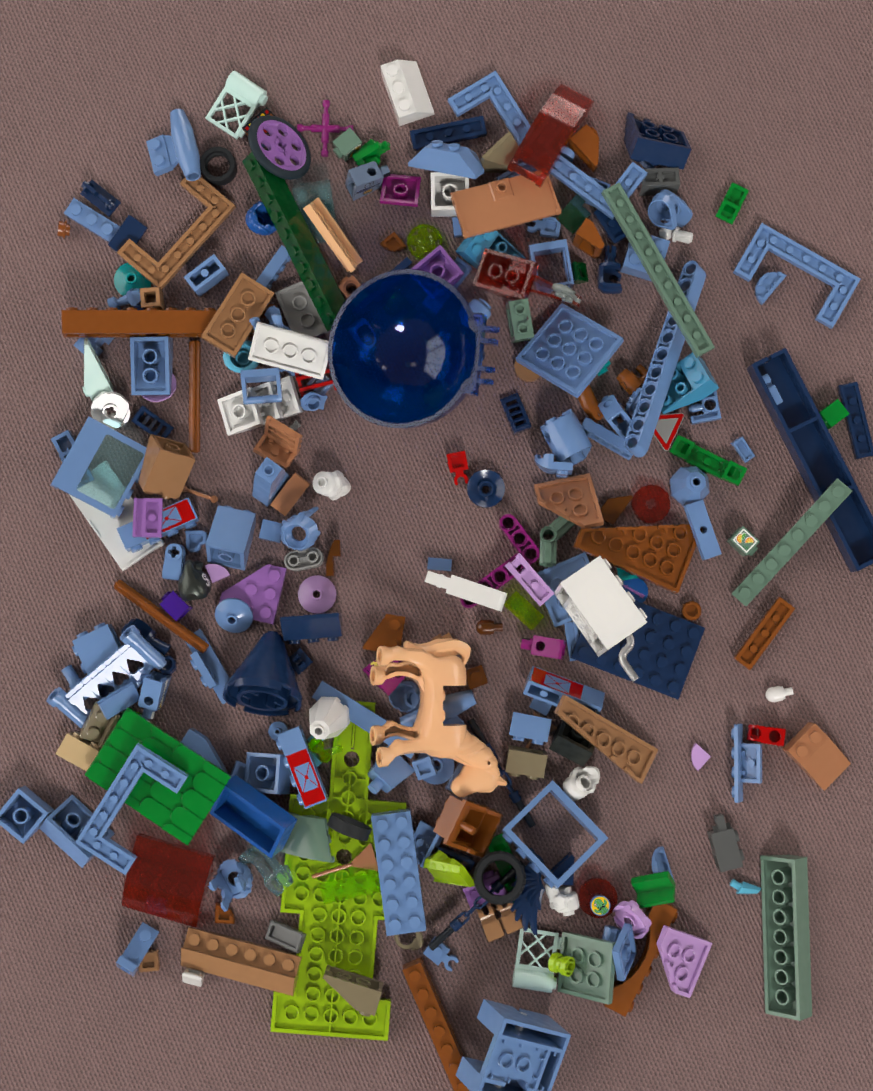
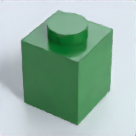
(833, 413)

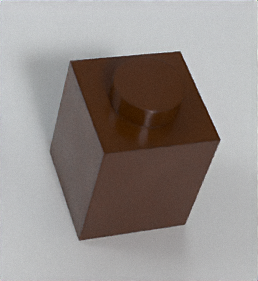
(476, 677)

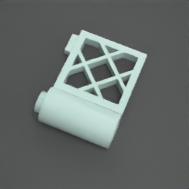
(247, 93)
(530, 976)

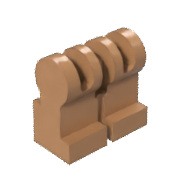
(494, 927)

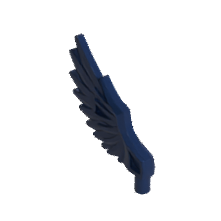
(530, 899)

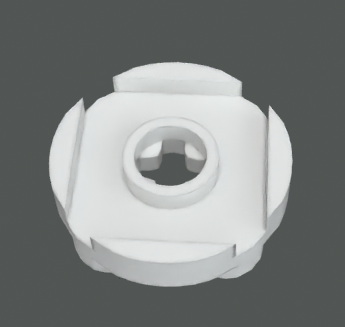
(106, 400)

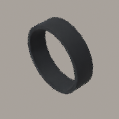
(349, 826)

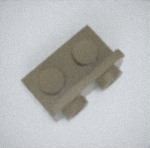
(97, 727)

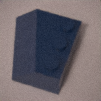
(656, 144)

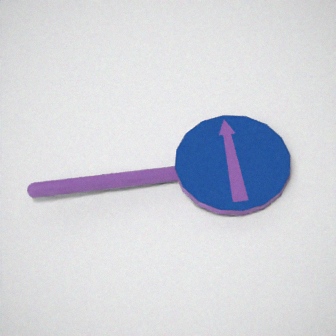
(637, 588)

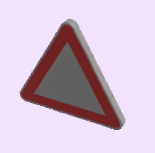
(667, 428)

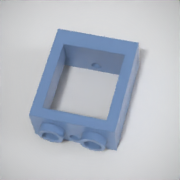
(551, 248)

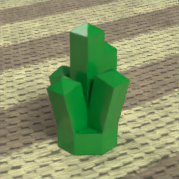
(370, 152)

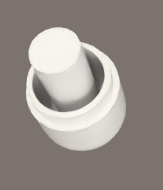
(778, 693)

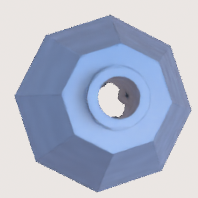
(689, 485)

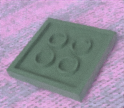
(593, 967)

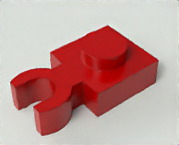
(457, 463)

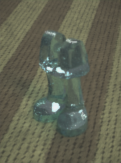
(270, 881)

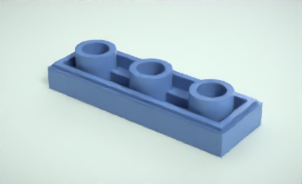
(705, 541)

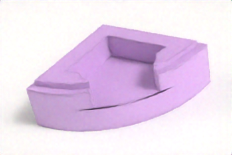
(216, 572)
(698, 756)

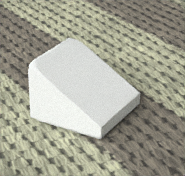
(193, 977)

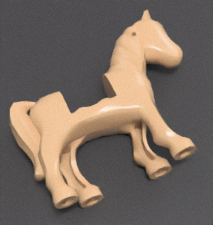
(432, 667)

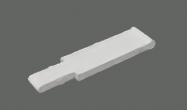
(468, 590)

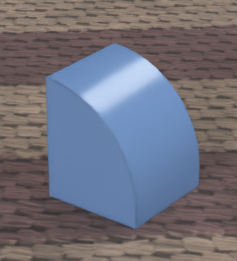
(270, 531)

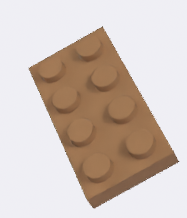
(231, 321)

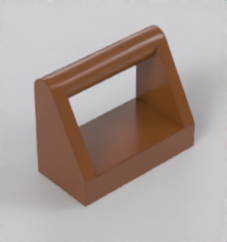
(588, 239)

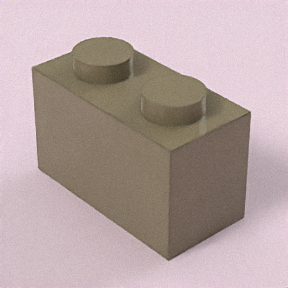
(526, 762)

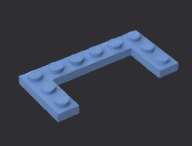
(493, 88)
(590, 189)
(770, 240)
(93, 835)

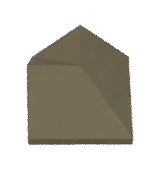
(499, 156)

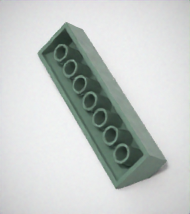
(786, 936)

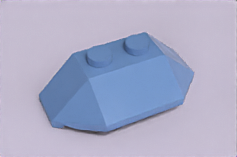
(448, 159)

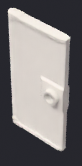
(107, 531)

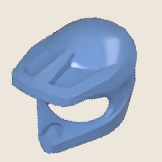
(670, 208)

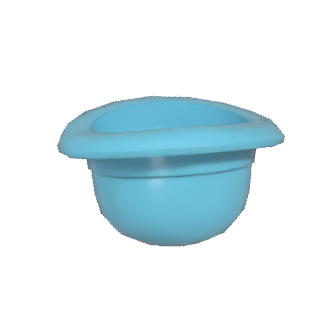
(241, 360)

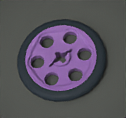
(279, 147)

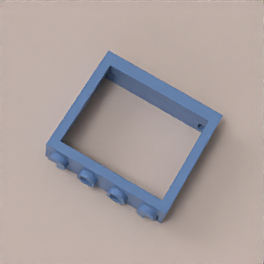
(576, 812)

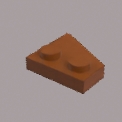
(387, 633)

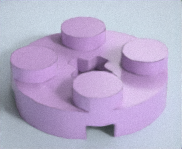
(631, 913)

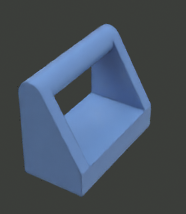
(261, 375)

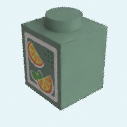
(346, 145)
(743, 542)

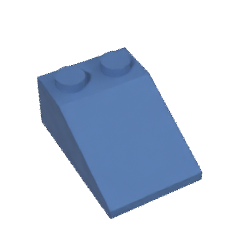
(151, 365)

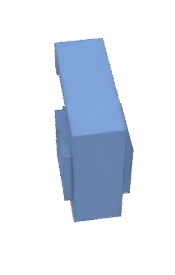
(708, 415)

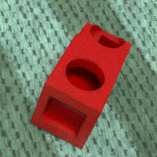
(766, 735)

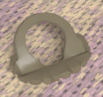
(415, 944)

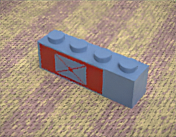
(175, 517)
(550, 688)
(302, 767)

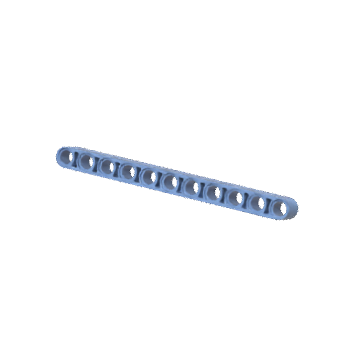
(662, 367)

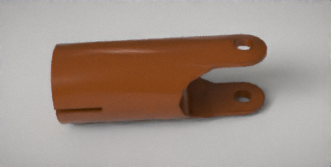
(590, 404)

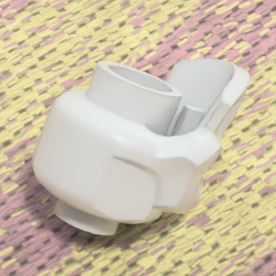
(331, 484)
(581, 782)
(563, 899)

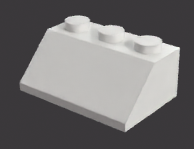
(406, 91)

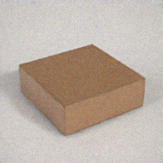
(150, 962)

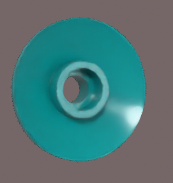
(122, 283)

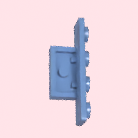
(210, 667)
(746, 763)

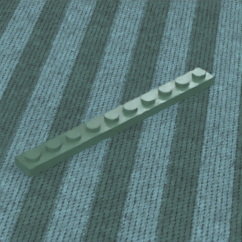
(657, 270)

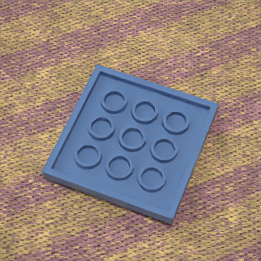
(569, 350)

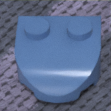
(547, 464)

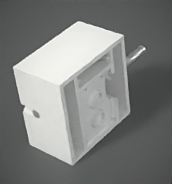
(602, 609)

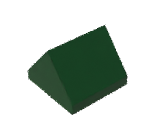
(579, 272)

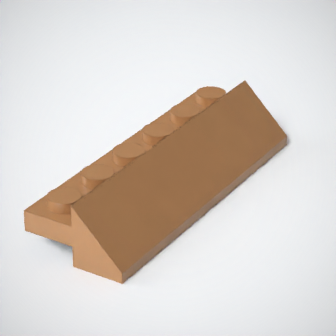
(240, 960)

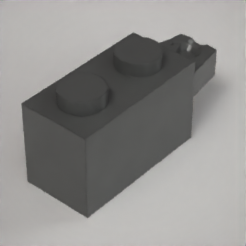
(724, 845)

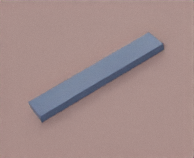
(358, 713)

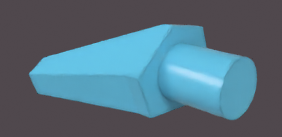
(744, 888)

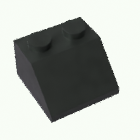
(571, 744)

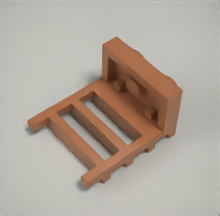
(279, 443)

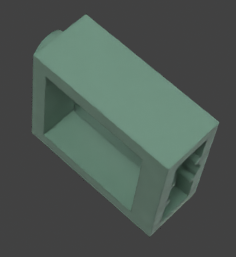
(519, 327)

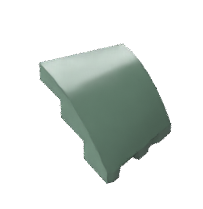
(309, 839)

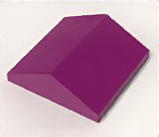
(401, 190)

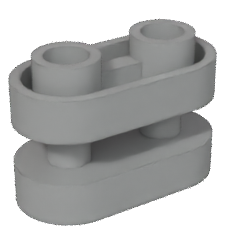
(304, 559)

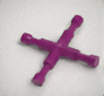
(325, 128)

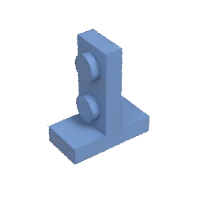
(137, 949)

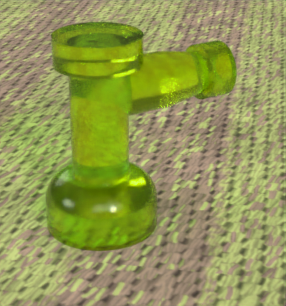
(317, 746)

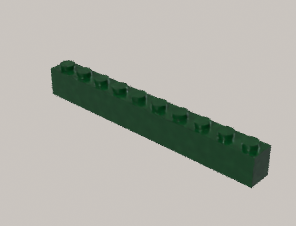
(297, 241)

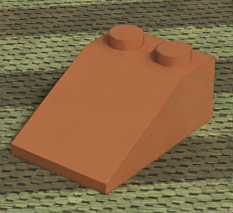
(816, 755)

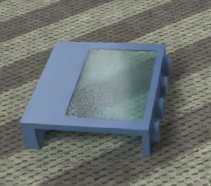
(101, 468)

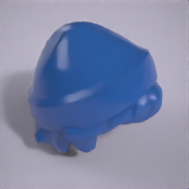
(259, 220)

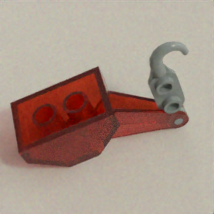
(514, 276)

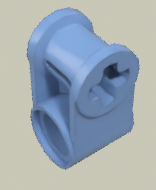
(174, 564)

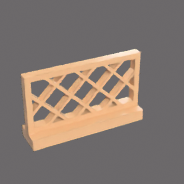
(333, 234)

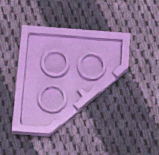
(682, 958)

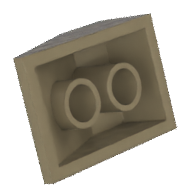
(359, 991)

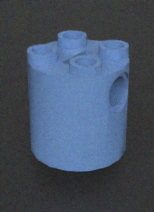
(566, 438)

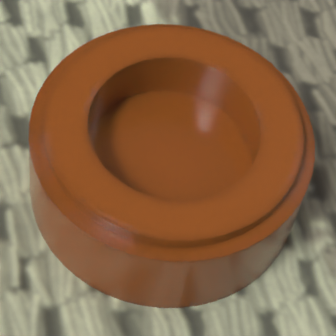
(691, 610)

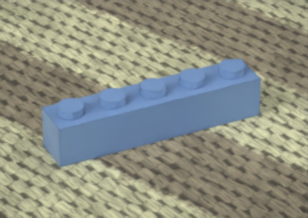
(274, 267)
(605, 437)

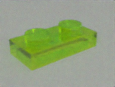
(523, 610)

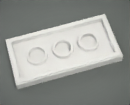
(289, 350)

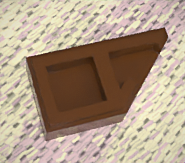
(614, 507)

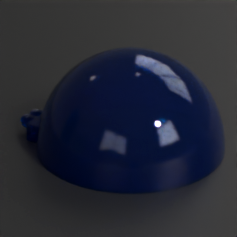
(407, 349)

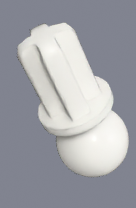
(676, 235)

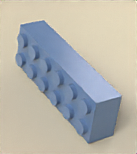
(398, 872)

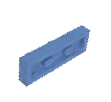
(91, 220)

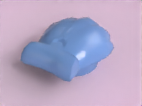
(313, 401)

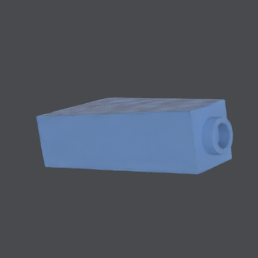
(268, 481)

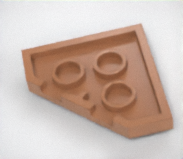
(571, 499)

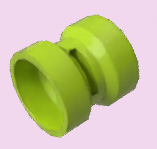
(561, 964)

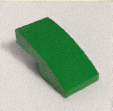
(732, 203)

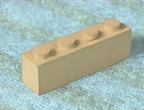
(78, 750)

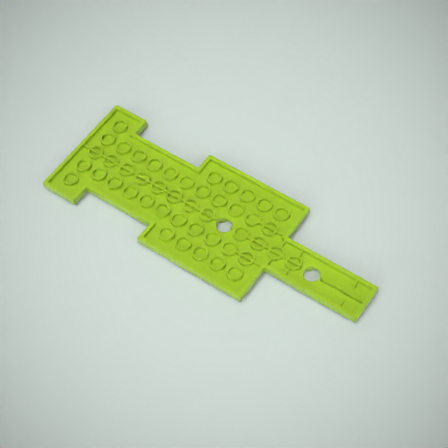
(340, 931)

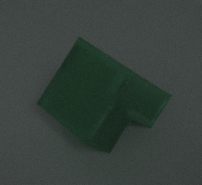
(573, 214)

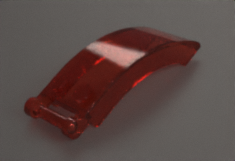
(550, 133)

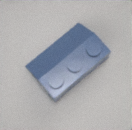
(66, 825)

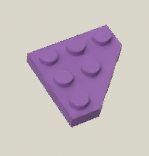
(260, 592)

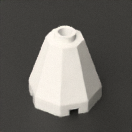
(328, 718)

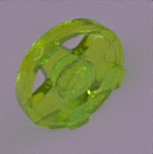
(423, 240)

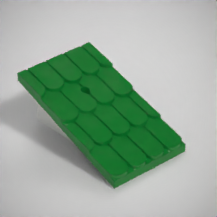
(175, 813)

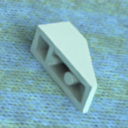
(95, 376)

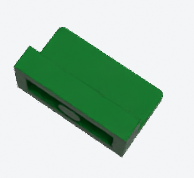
(654, 889)

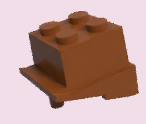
(467, 825)

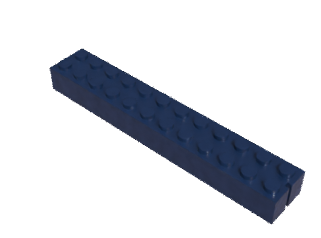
(815, 455)

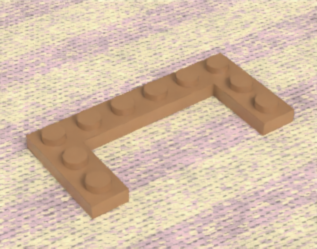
(163, 271)

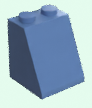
(230, 537)

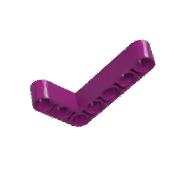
(520, 548)

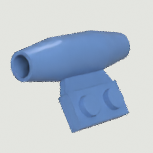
(179, 148)
(452, 705)

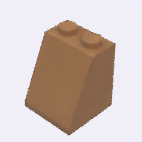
(165, 467)

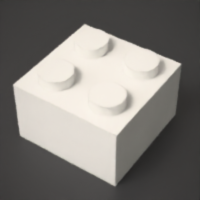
(441, 187)

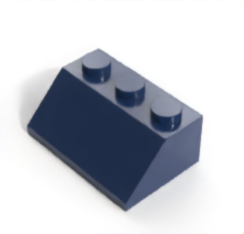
(312, 627)

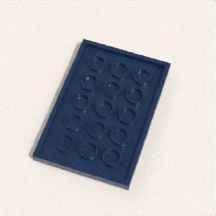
(659, 656)

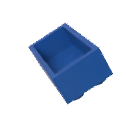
(253, 816)

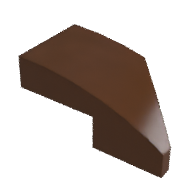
(335, 551)

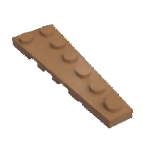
(617, 744)

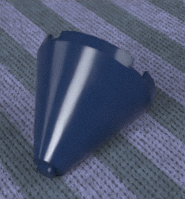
(265, 680)

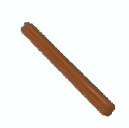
(194, 395)
(161, 616)

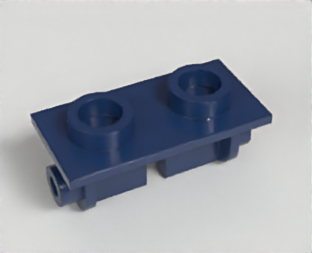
(99, 197)

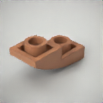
(290, 494)

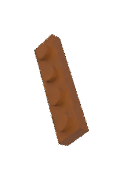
(764, 633)

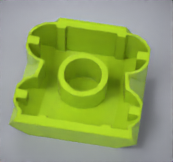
(447, 870)

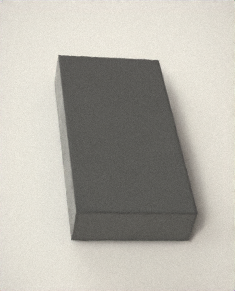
(285, 936)

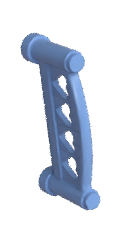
(134, 648)

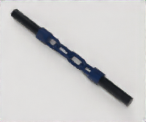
(514, 795)
(456, 923)

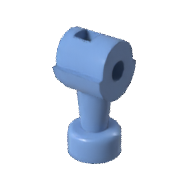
(132, 297)

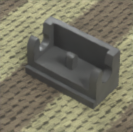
(658, 180)

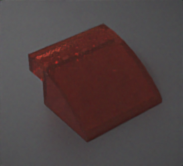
(168, 880)

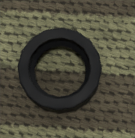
(215, 152)

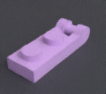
(530, 580)

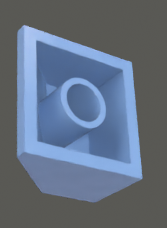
(267, 773)

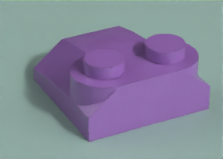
(440, 264)

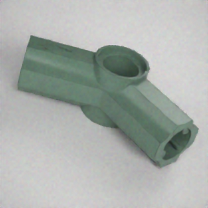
(548, 548)

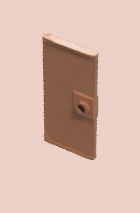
(503, 204)

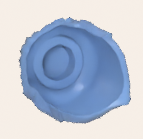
(405, 697)

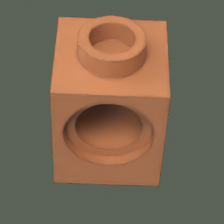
(346, 283)

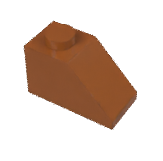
(586, 146)

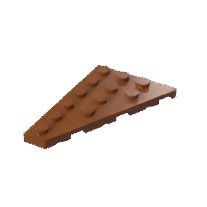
(649, 552)

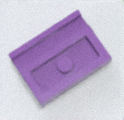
(148, 517)

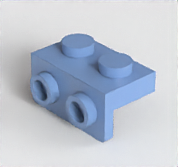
(425, 841)

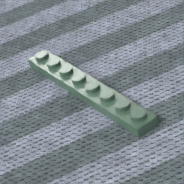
(791, 542)

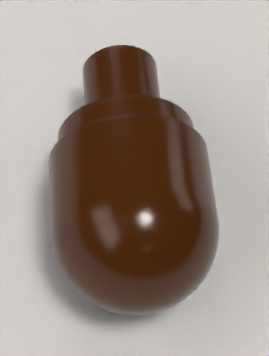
(487, 627)

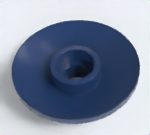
(486, 478)

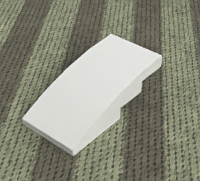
(243, 417)

